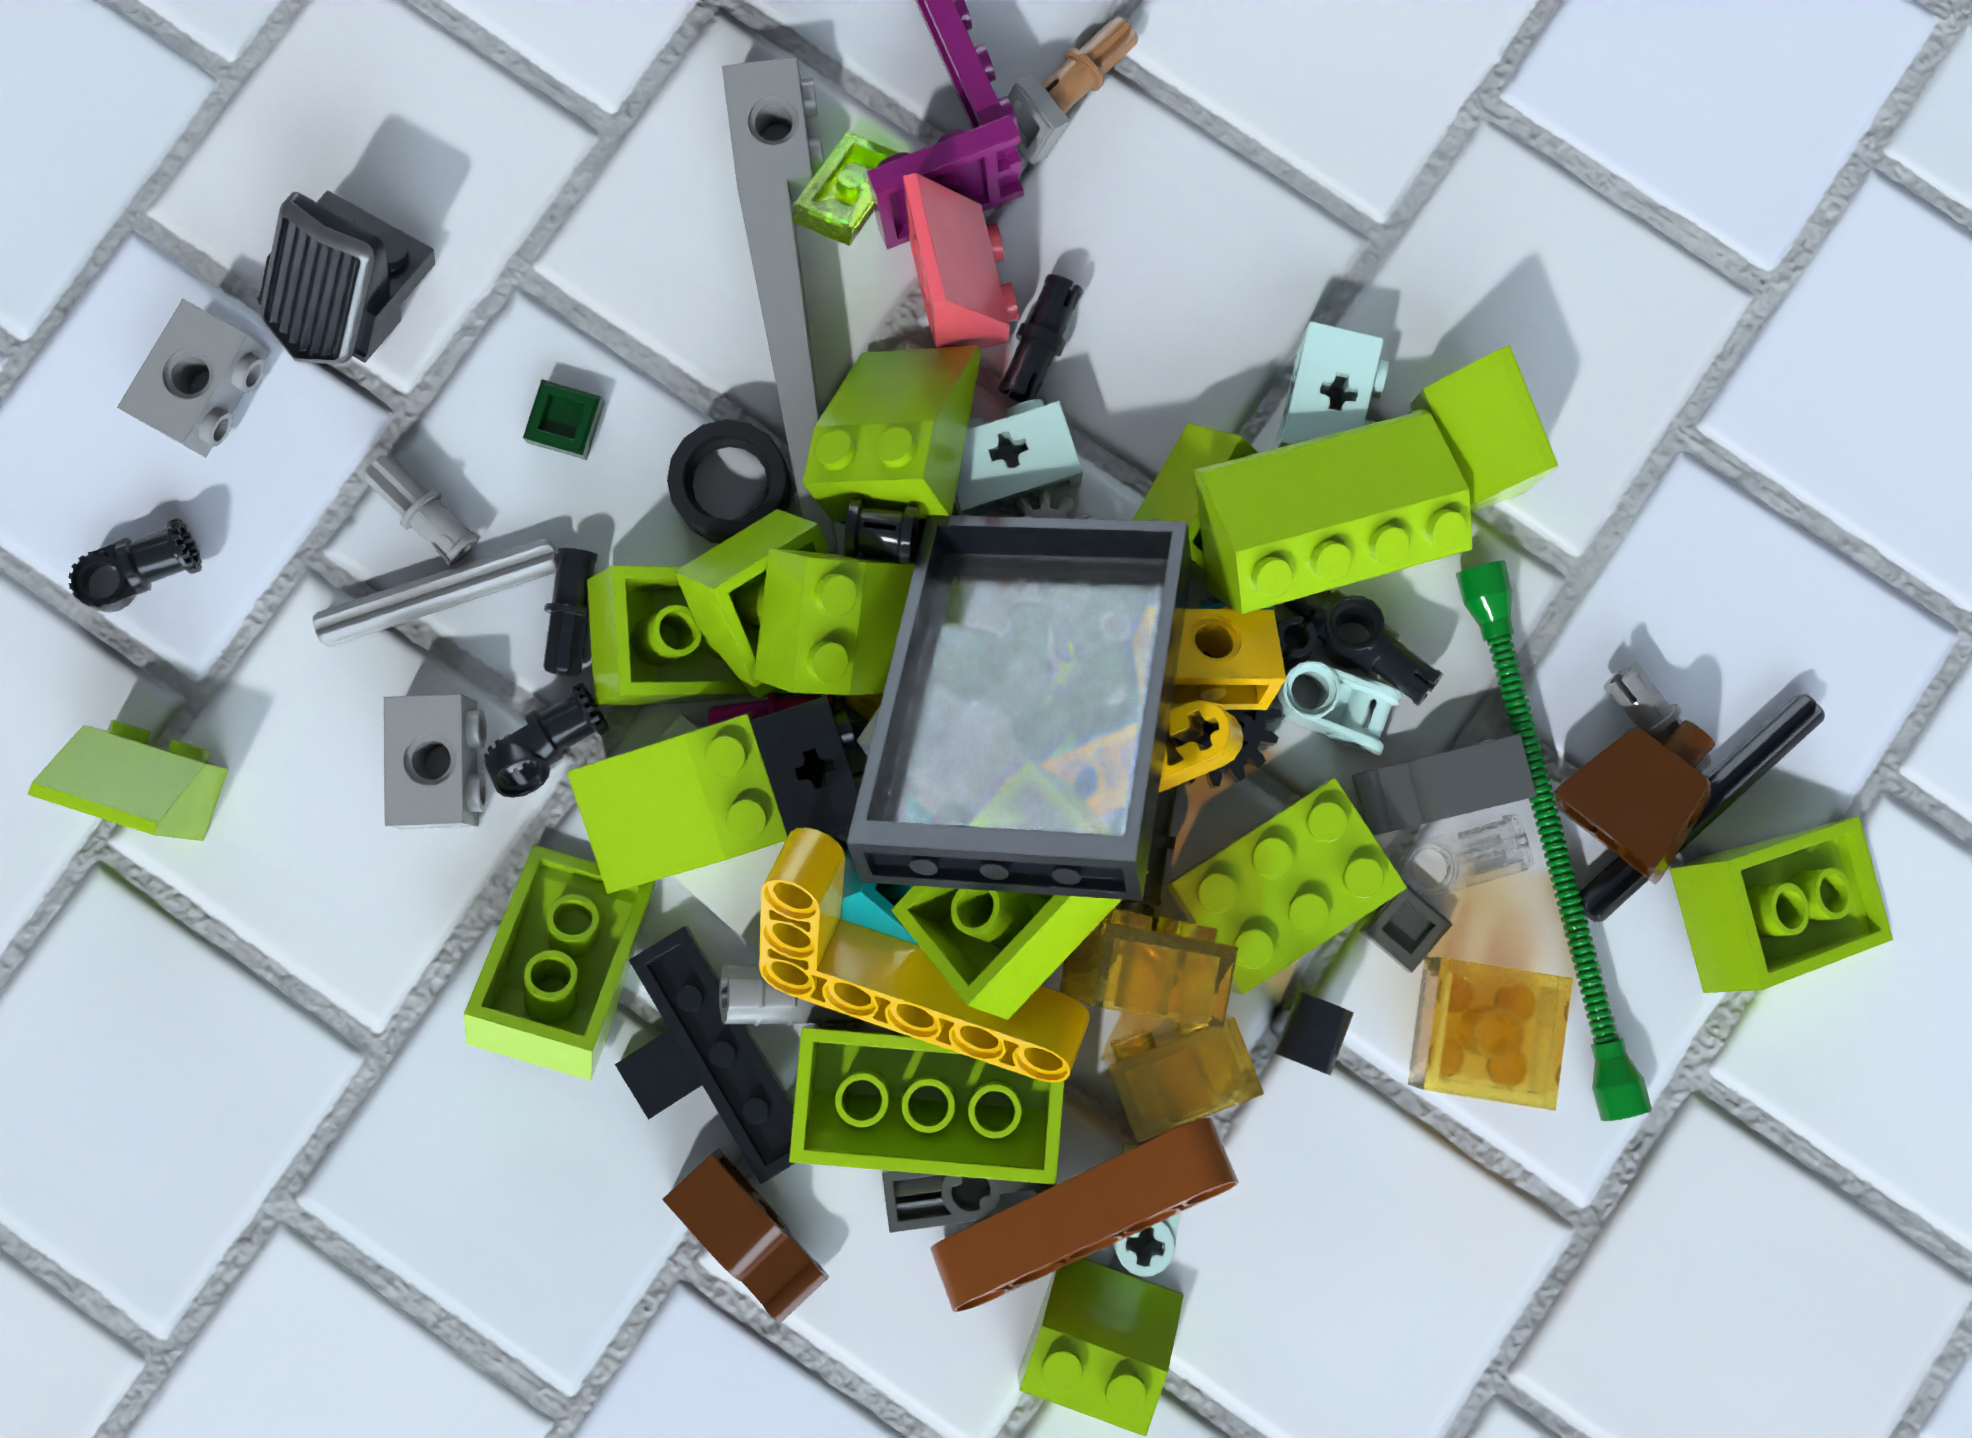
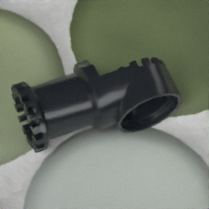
(137, 564)
(542, 743)

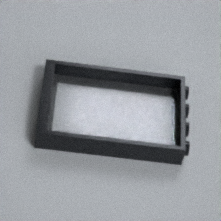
(1026, 708)

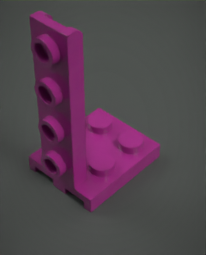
(971, 162)

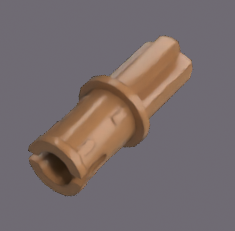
(1086, 67)

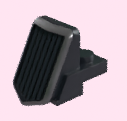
(337, 279)

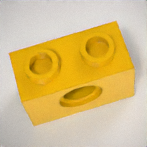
(1245, 662)

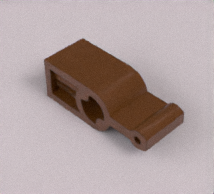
(745, 1235)

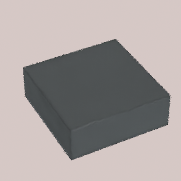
(1406, 928)

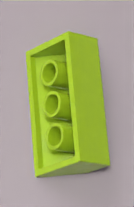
(1331, 512)
(919, 1109)

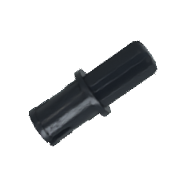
(568, 612)

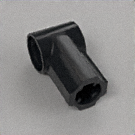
(1311, 1031)

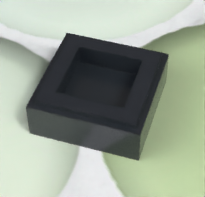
(658, 1074)

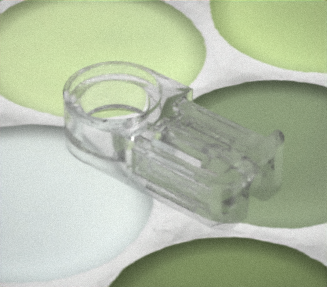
(1474, 858)

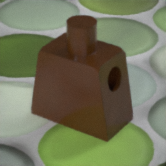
(1641, 796)

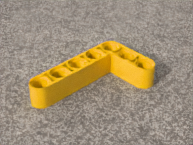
(891, 980)

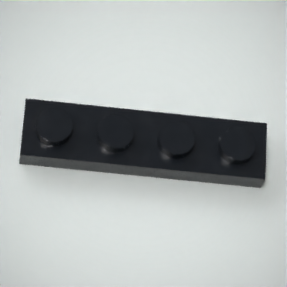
(719, 1053)

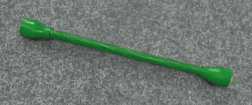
(1616, 1080)

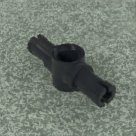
(1378, 653)

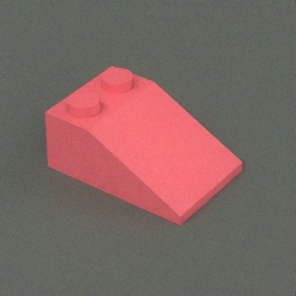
(957, 266)

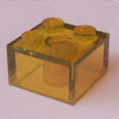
(1153, 971)
(1490, 1032)
(1179, 1075)

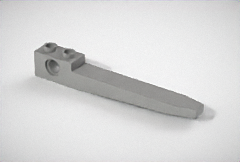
(768, 182)

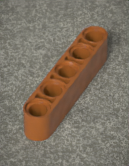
(1084, 1214)

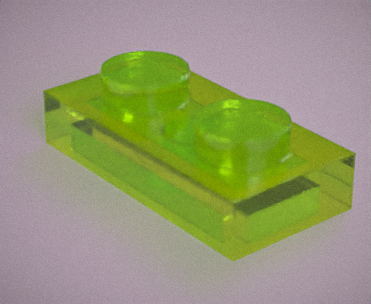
(839, 194)

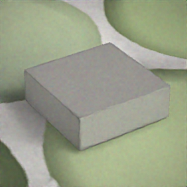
(1038, 118)

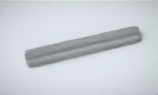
(436, 592)

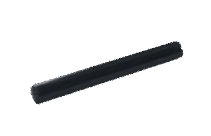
(1728, 783)

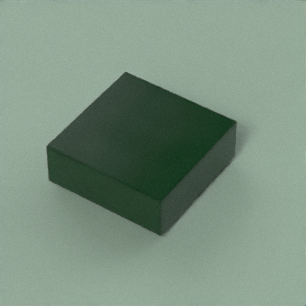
(563, 419)

